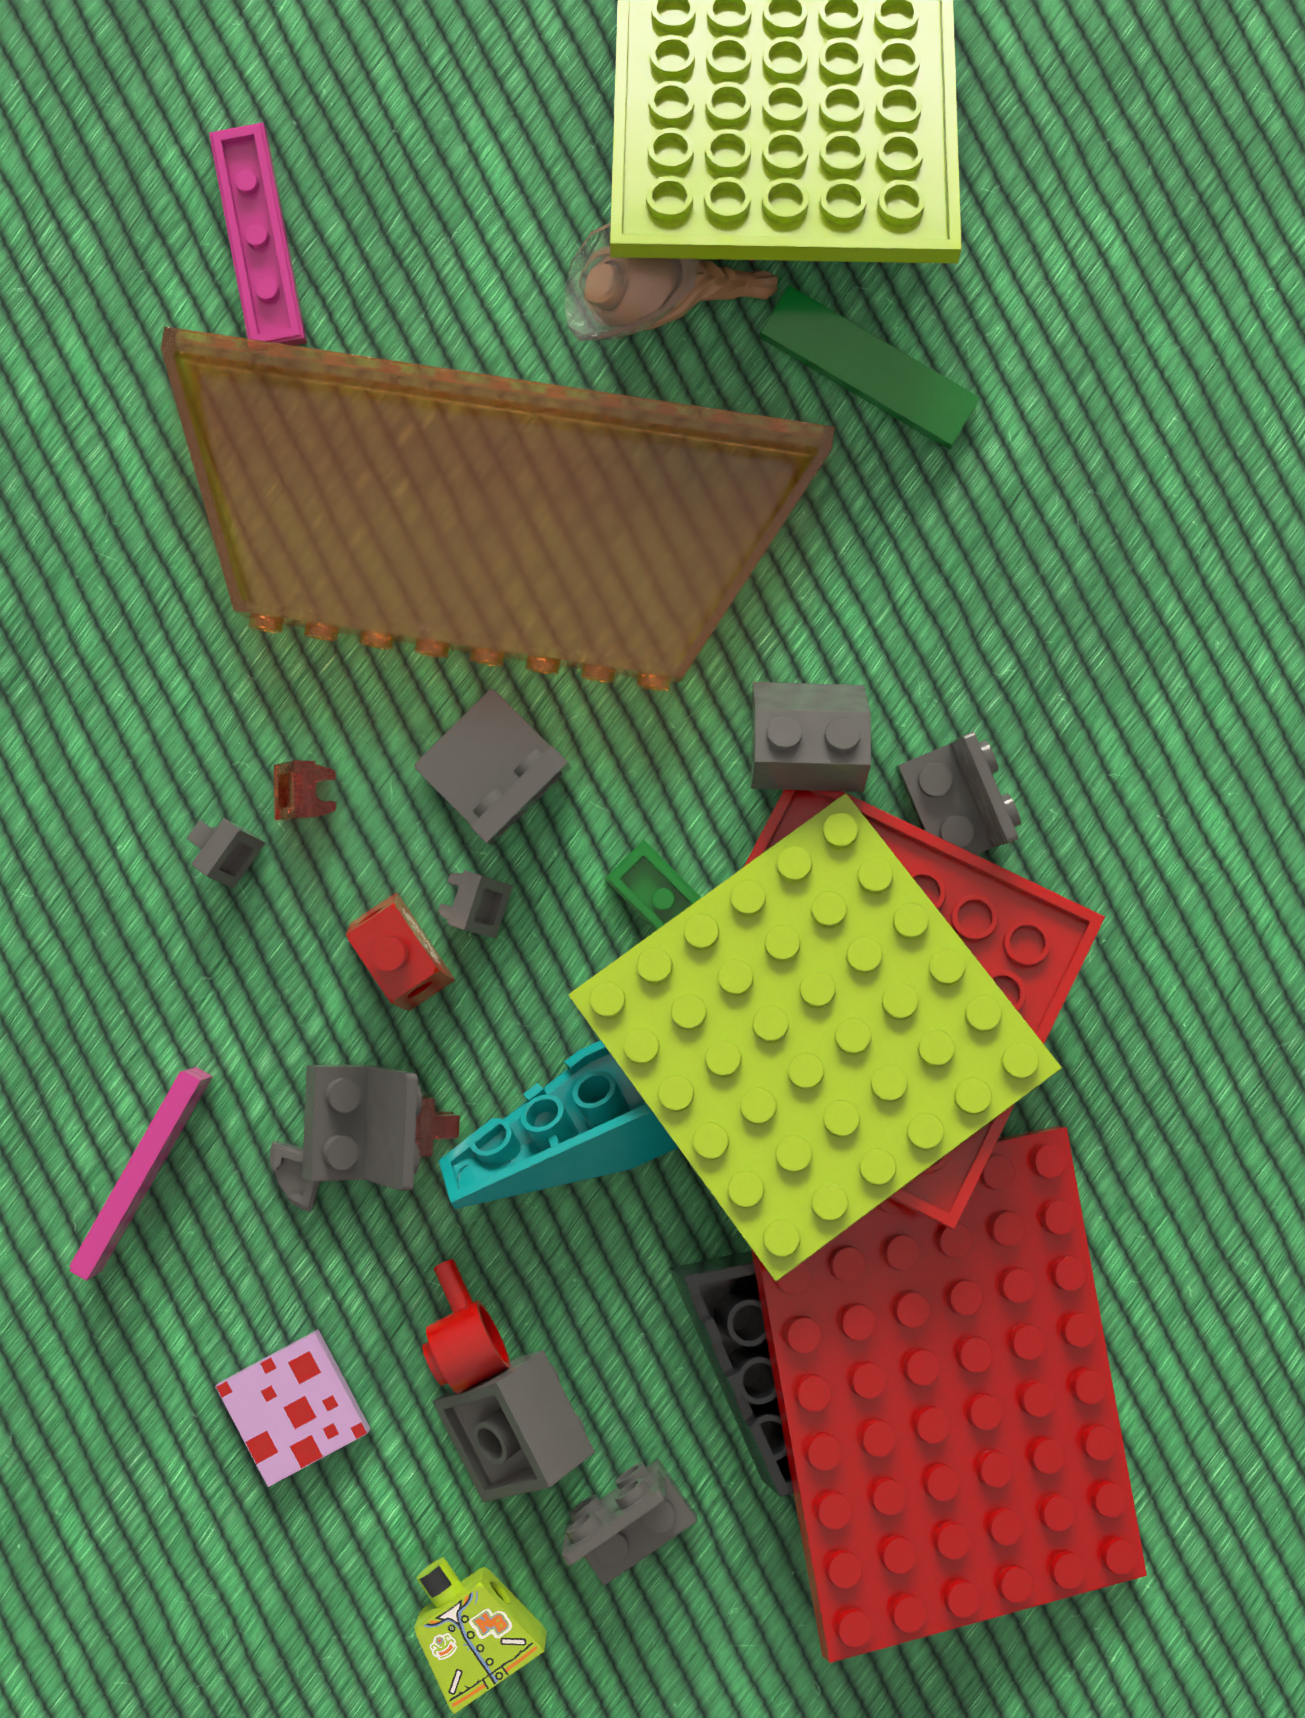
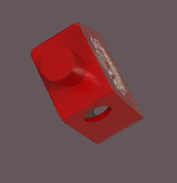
(398, 954)

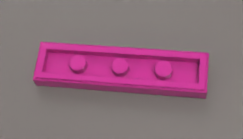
(257, 235)
(140, 1173)

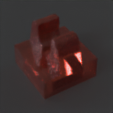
(296, 790)
(434, 1125)

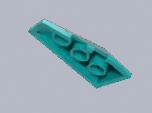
(564, 1133)

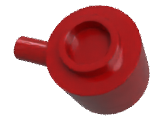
(466, 1343)

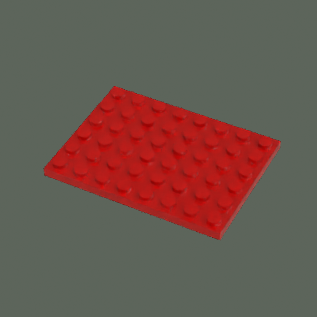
(952, 1410)

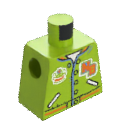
(473, 1632)

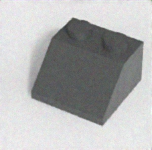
(810, 737)
(515, 1429)

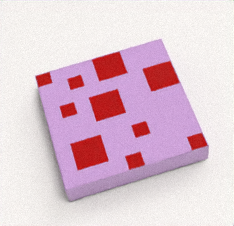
(293, 1408)

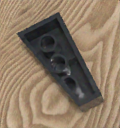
(730, 1324)

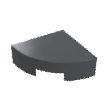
(286, 1164)

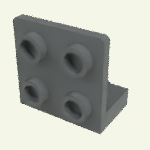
(492, 766)
(958, 795)
(361, 1125)
(627, 1522)

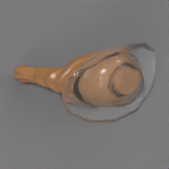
(629, 295)

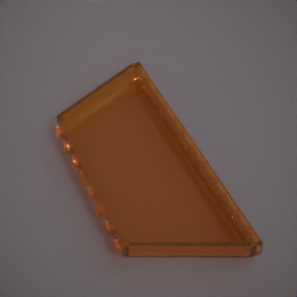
(480, 506)

